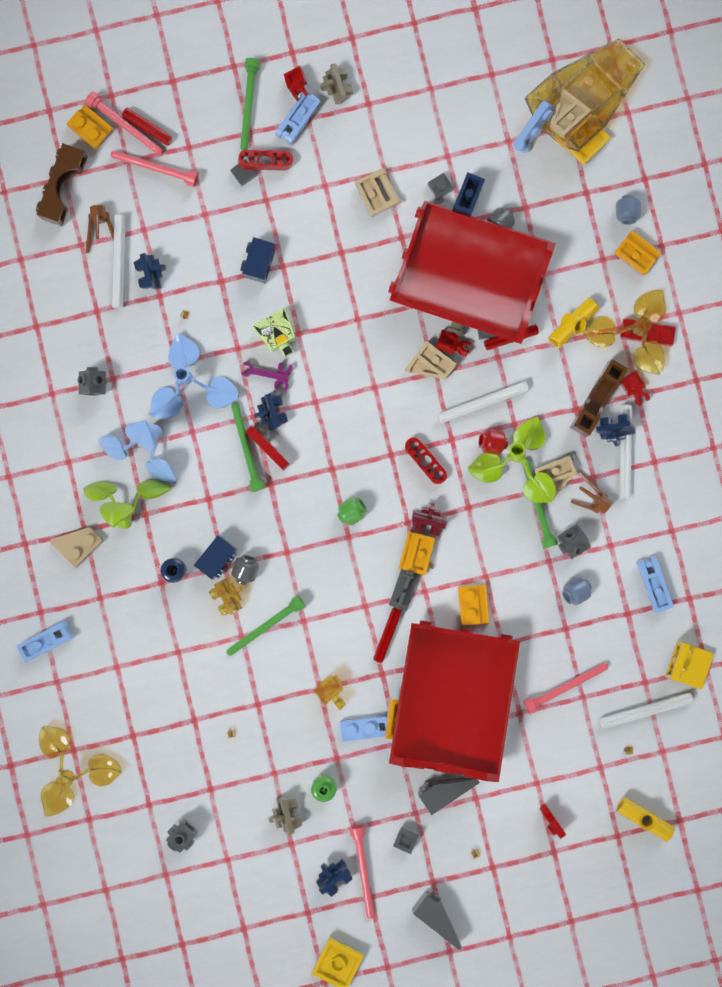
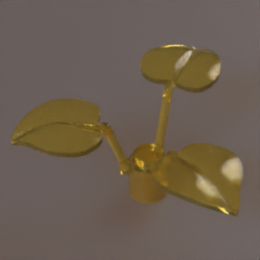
(651, 309)
(57, 795)

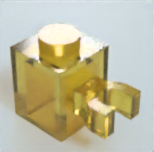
(329, 689)

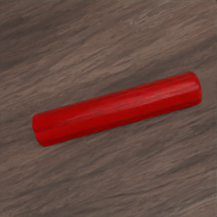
(147, 126)
(498, 341)
(387, 635)

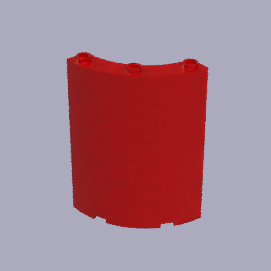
(472, 272)
(454, 701)

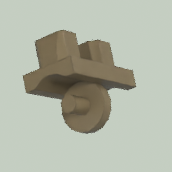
(334, 85)
(284, 806)

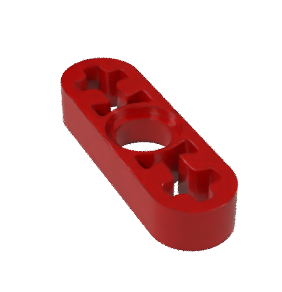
(279, 166)
(267, 448)
(430, 475)

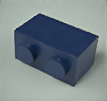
(469, 194)
(258, 260)
(216, 557)

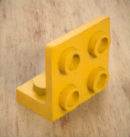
(689, 665)

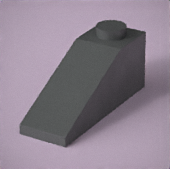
(442, 792)
(432, 913)

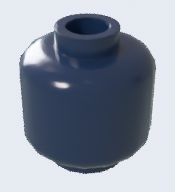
(166, 570)

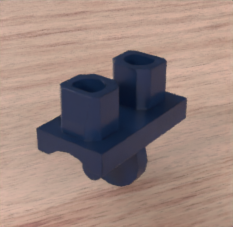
(152, 271)
(268, 413)
(616, 431)
(331, 875)

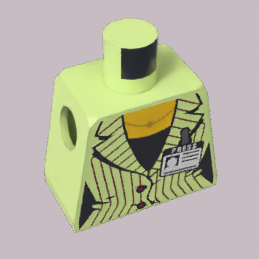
(276, 332)

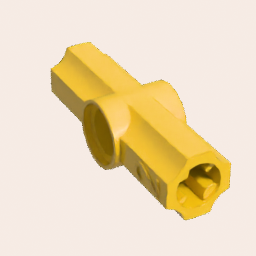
(573, 323)
(654, 825)

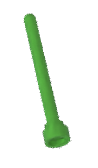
(252, 66)
(255, 482)
(548, 539)
(295, 605)

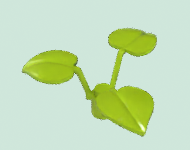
(530, 436)
(120, 513)

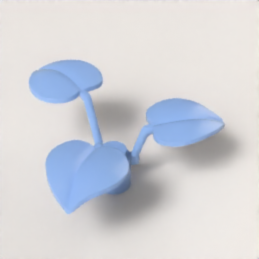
(166, 402)
(146, 437)

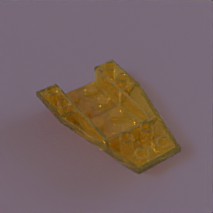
(598, 82)

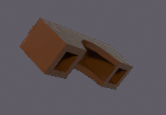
(68, 163)
(598, 397)

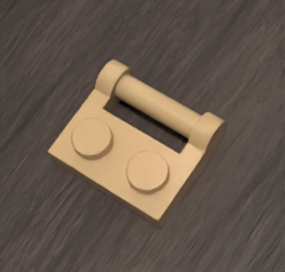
(372, 195)

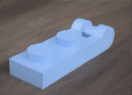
(298, 117)
(534, 127)
(655, 585)
(44, 642)
(362, 728)

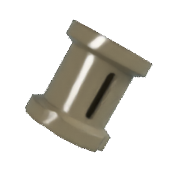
(456, 328)

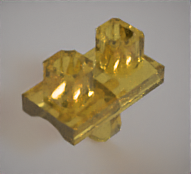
(229, 596)

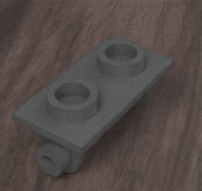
(403, 590)

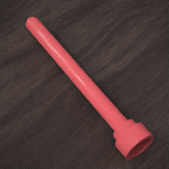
(93, 101)
(189, 178)
(533, 704)
(358, 833)

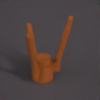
(97, 216)
(600, 502)

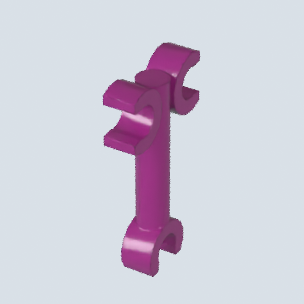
(281, 376)

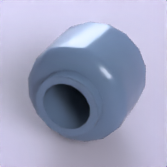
(628, 209)
(577, 591)

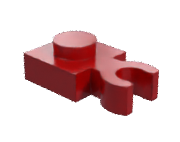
(296, 81)
(450, 343)
(633, 385)
(553, 826)

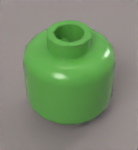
(351, 511)
(326, 782)

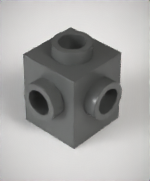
(92, 382)
(573, 542)
(181, 836)

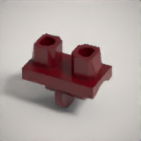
(430, 517)

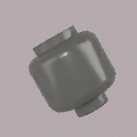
(502, 217)
(245, 569)

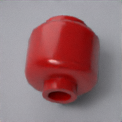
(493, 441)

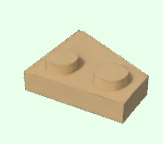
(568, 114)
(431, 362)
(560, 471)
(77, 545)

